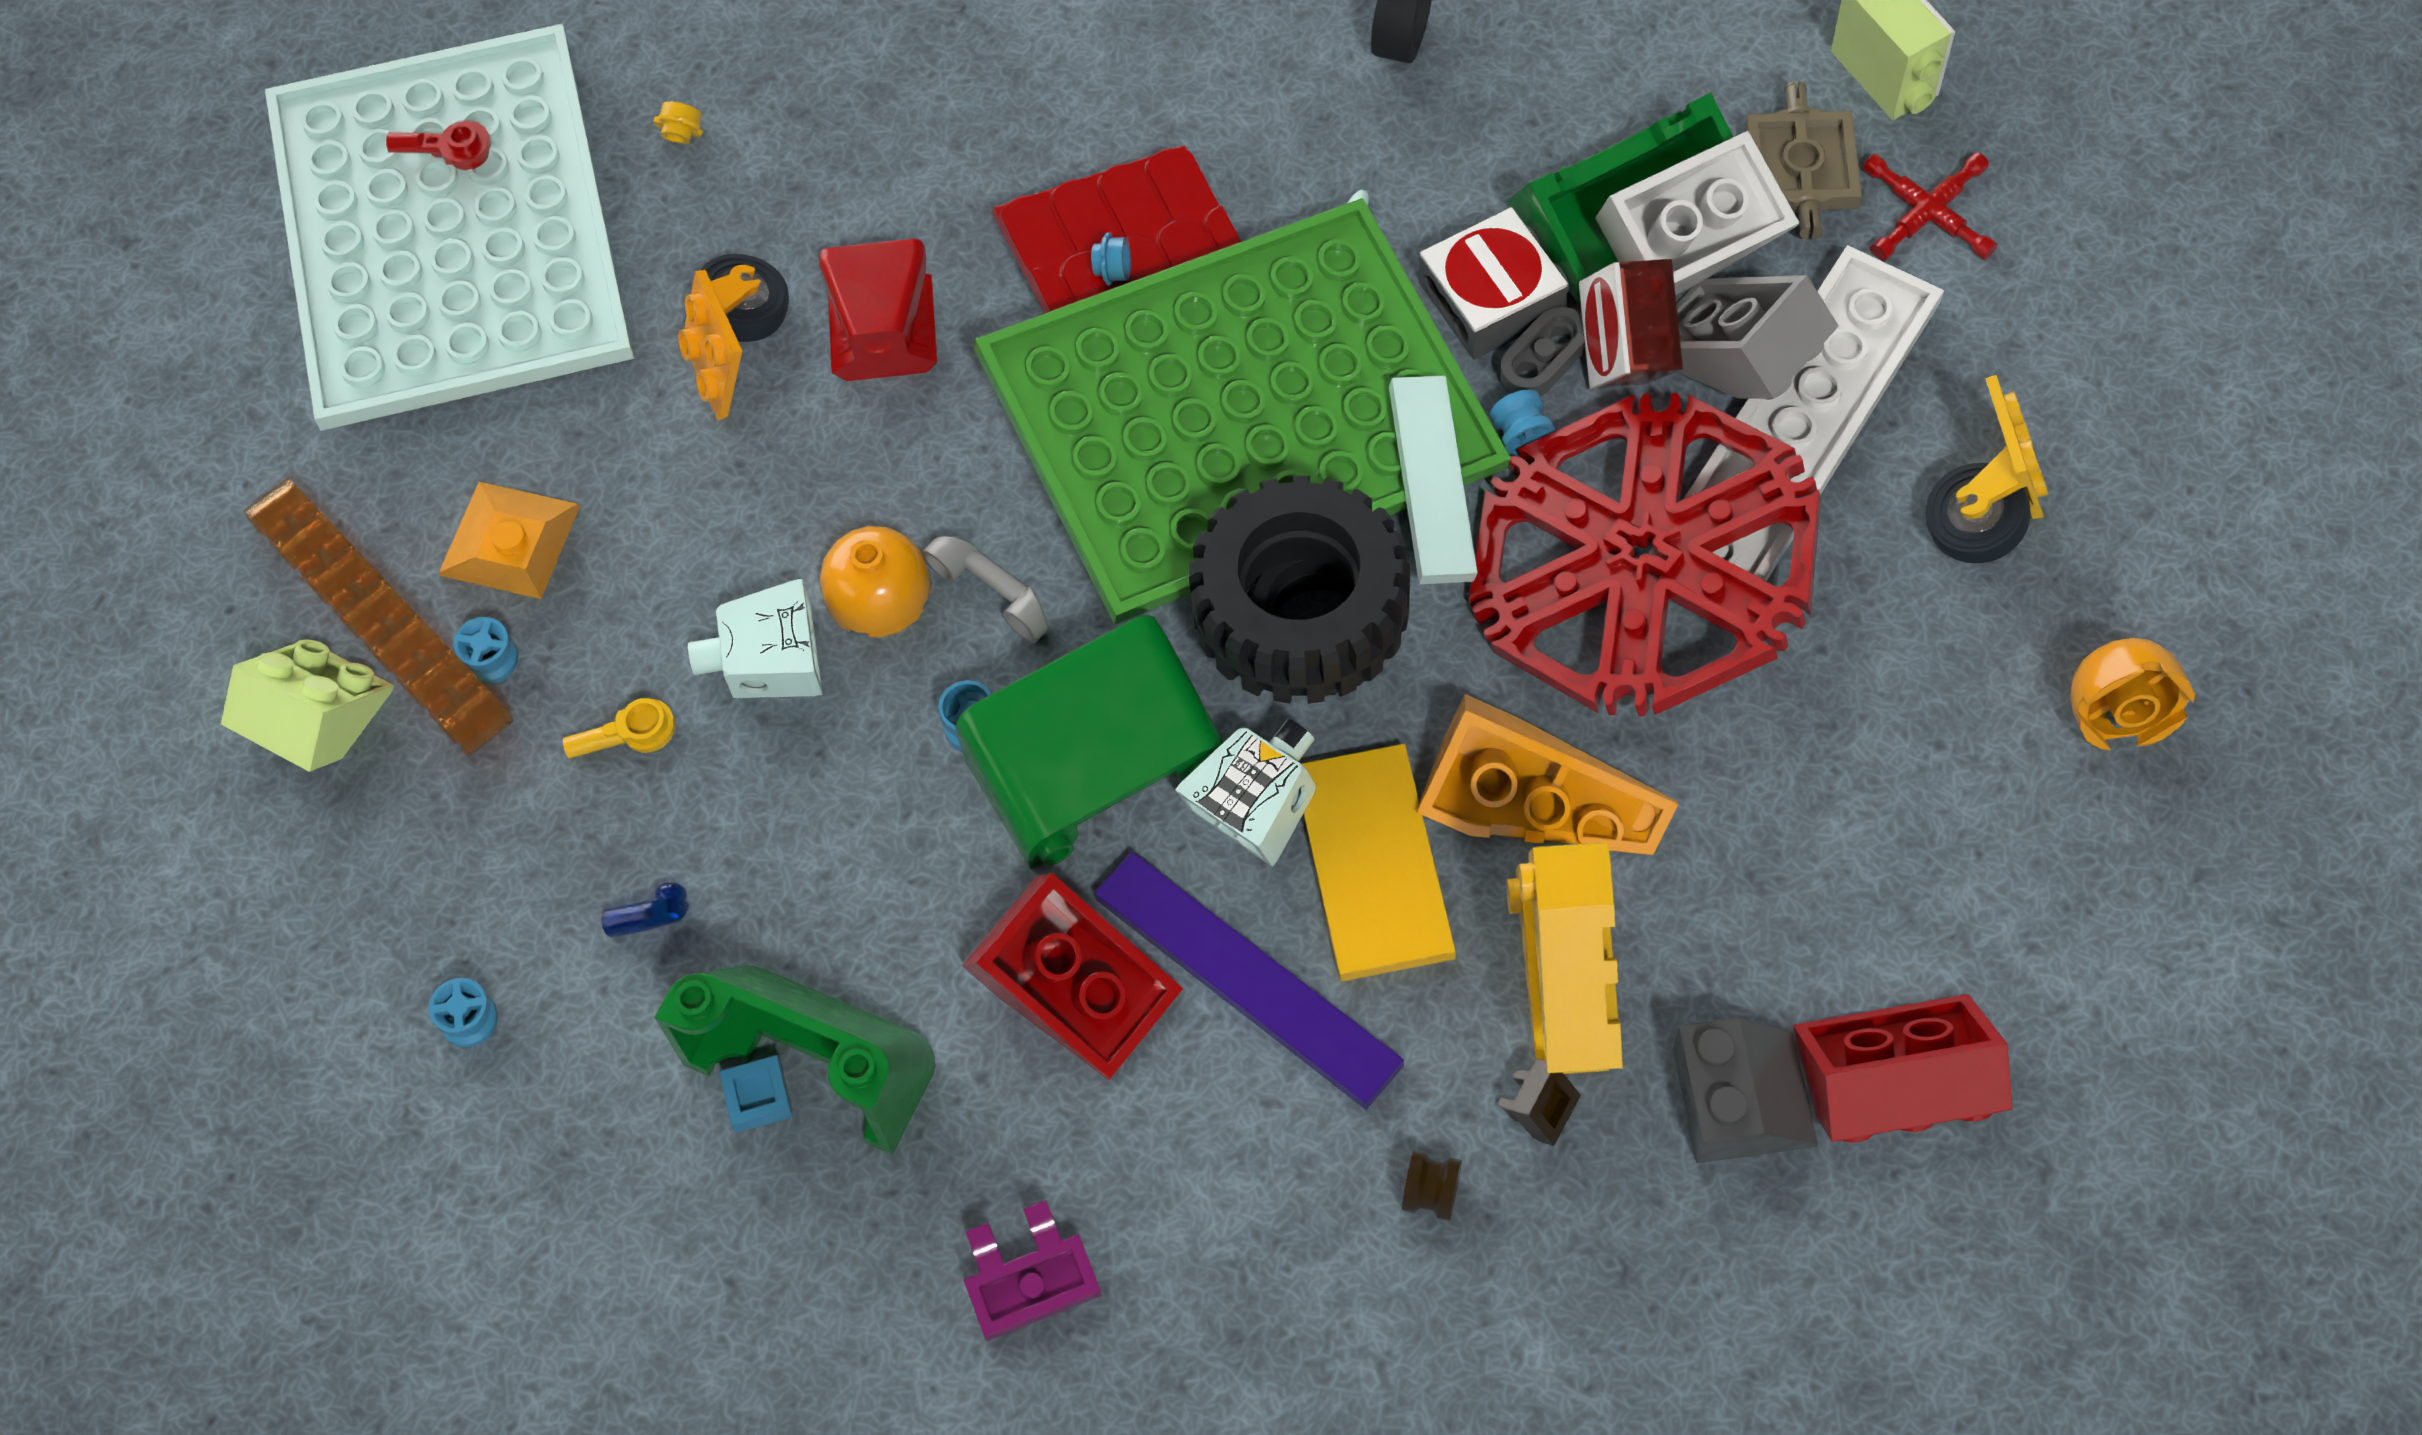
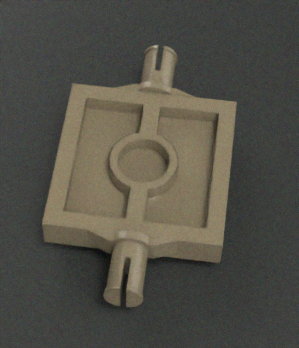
(1809, 157)

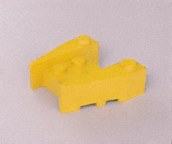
(1569, 955)

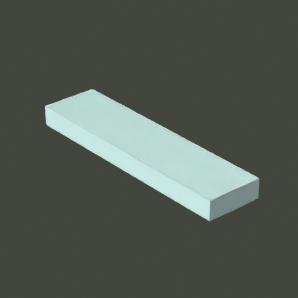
(1432, 480)

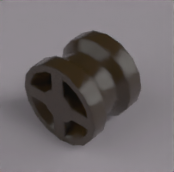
(1431, 1185)

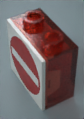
(1630, 323)

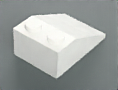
(1699, 212)

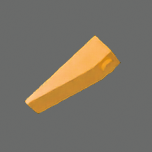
(1526, 784)

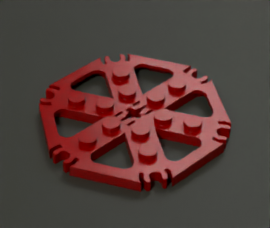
(1682, 539)

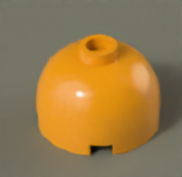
(875, 581)
(2139, 686)

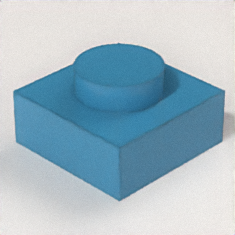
(756, 1094)

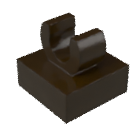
(1542, 1102)

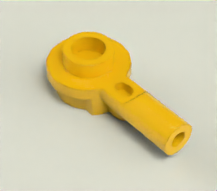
(642, 725)

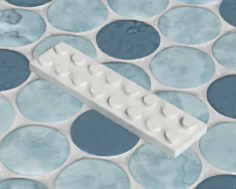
(1835, 392)

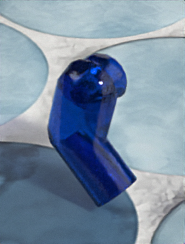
(638, 917)

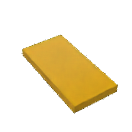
(1375, 865)

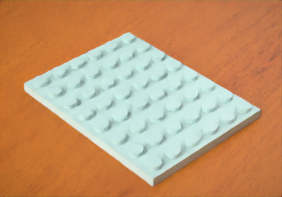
(437, 275)

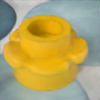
(678, 122)

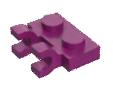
(1033, 1285)

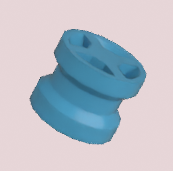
(1520, 419)
(479, 638)
(453, 1003)

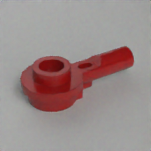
(460, 144)

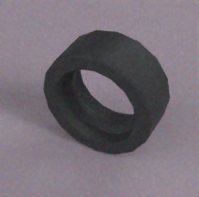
(1399, 28)

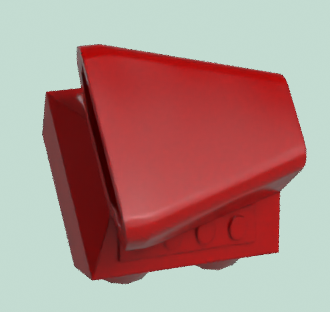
(879, 309)

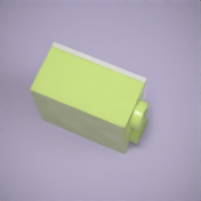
(1894, 51)

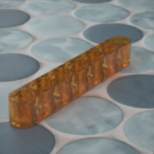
(379, 616)

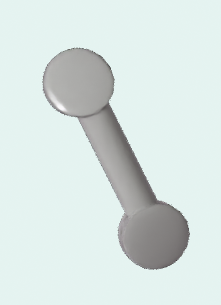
(952, 556)

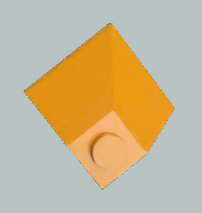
(509, 540)

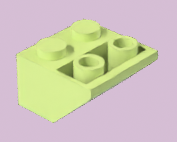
(303, 702)

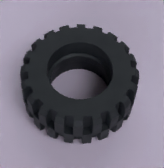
(1300, 524)

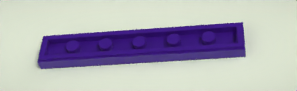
(1250, 980)

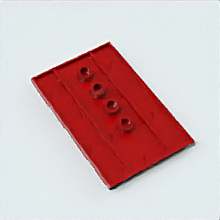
(1152, 202)

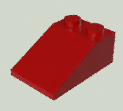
(1073, 975)

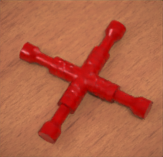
(1929, 206)

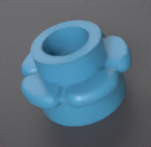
(1112, 259)

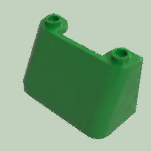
(1565, 203)
(1085, 736)
(868, 1057)

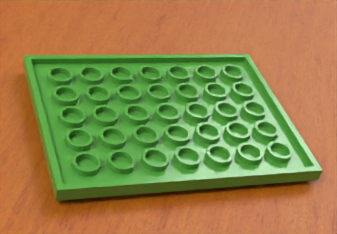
(1219, 379)

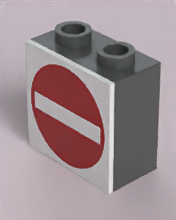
(1491, 282)

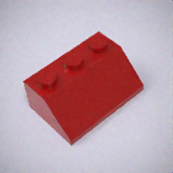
(1904, 1068)

